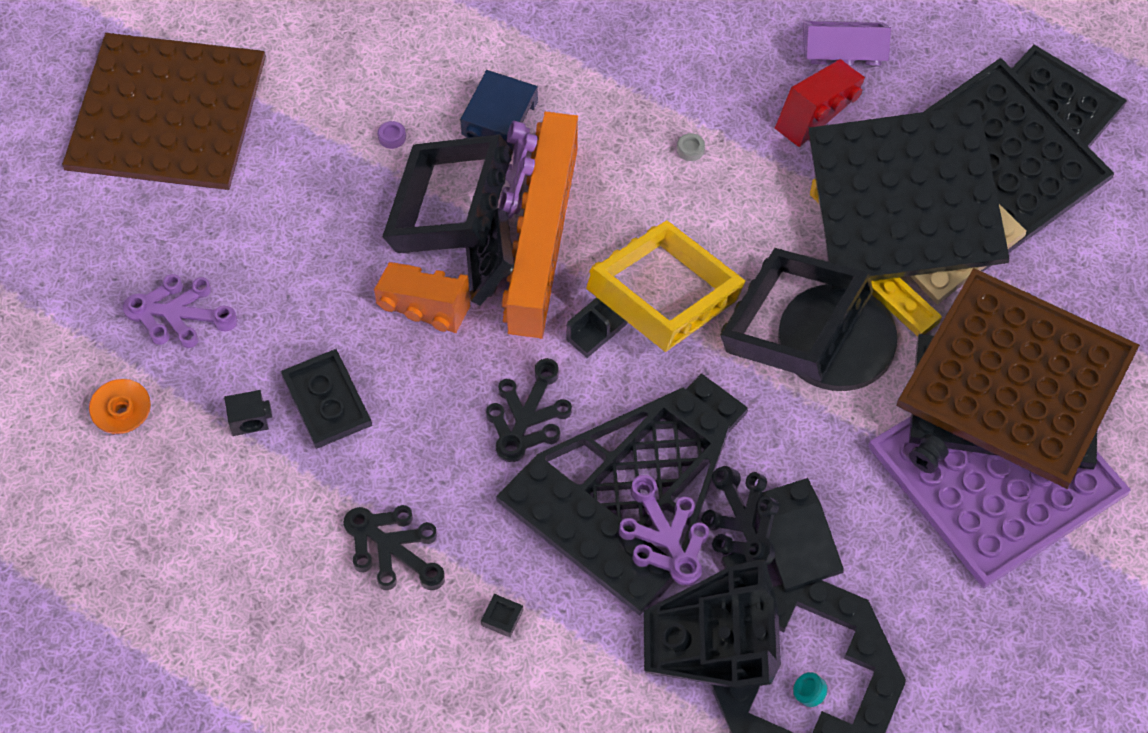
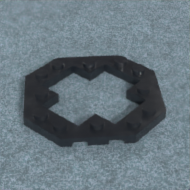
(867, 648)

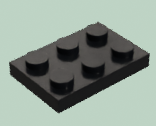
(491, 262)
(326, 398)

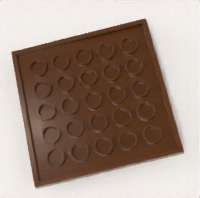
(165, 111)
(1019, 377)

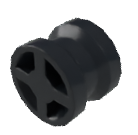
(928, 453)

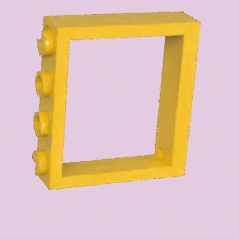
(641, 314)

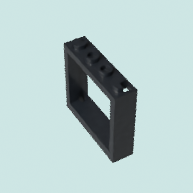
(400, 227)
(833, 335)

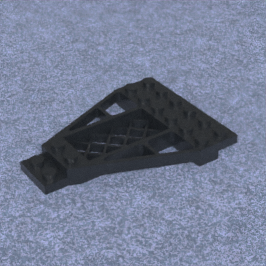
(586, 528)

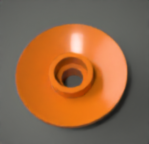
(118, 395)

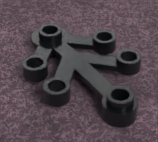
(527, 415)
(758, 542)
(390, 544)

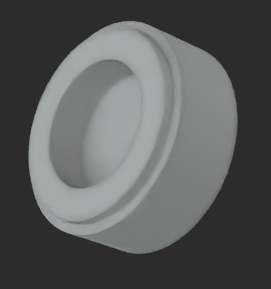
(690, 147)

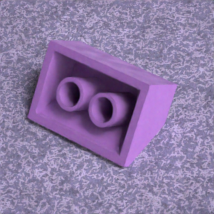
(846, 41)

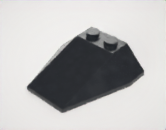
(717, 630)

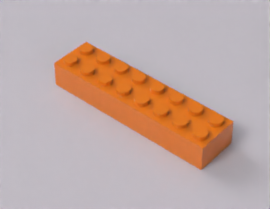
(541, 226)

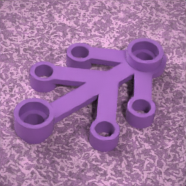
(522, 165)
(176, 310)
(665, 535)

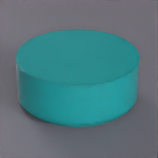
(810, 689)

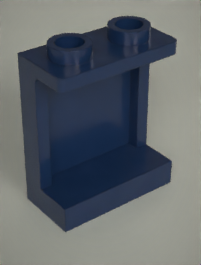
(496, 104)

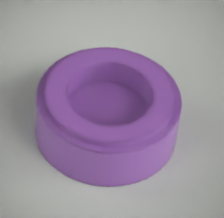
(391, 134)

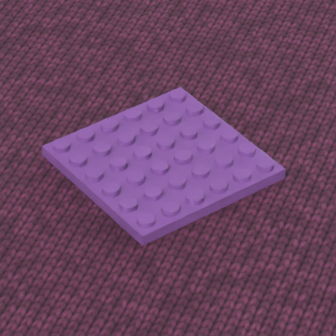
(992, 508)

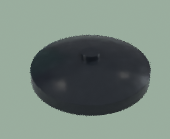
(863, 354)

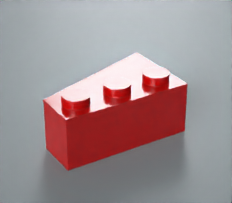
(818, 100)

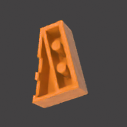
(424, 296)

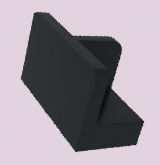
(593, 327)

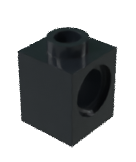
(247, 412)

